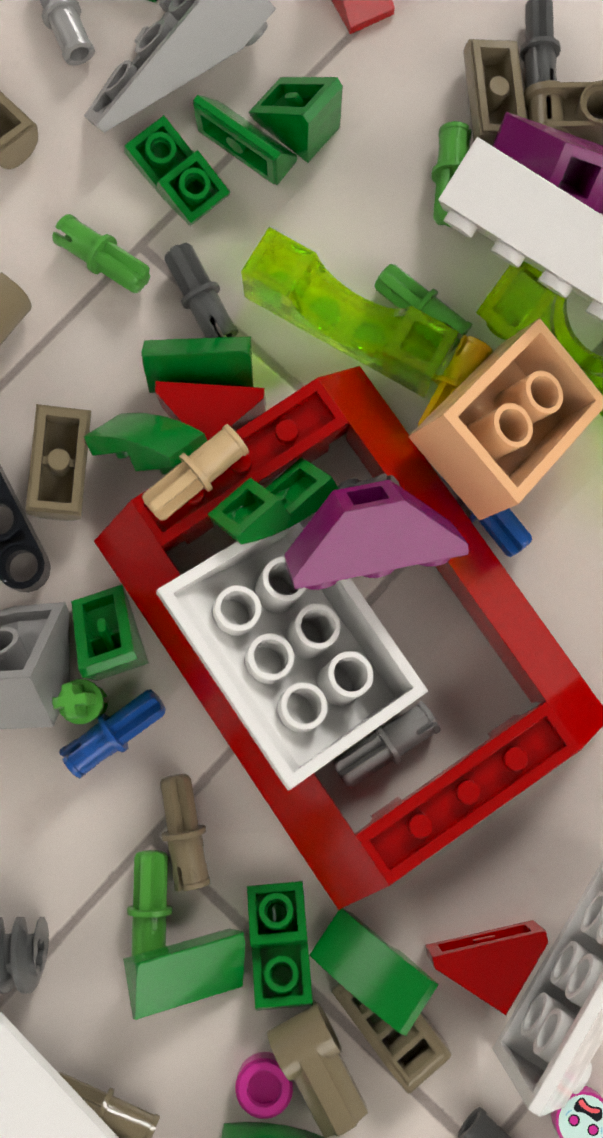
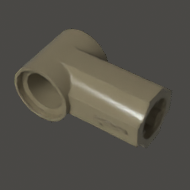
(312, 1057)

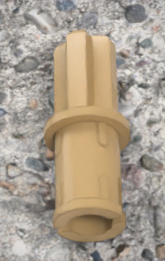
(194, 473)

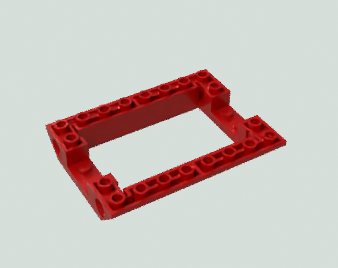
(474, 786)

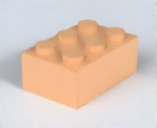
(509, 421)

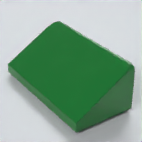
(243, 139)
(198, 361)
(185, 972)

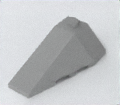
(175, 51)
(32, 663)

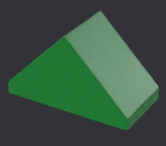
(301, 112)
(106, 634)

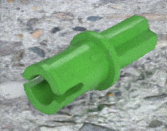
(453, 146)
(101, 254)
(406, 292)
(80, 701)
(149, 901)

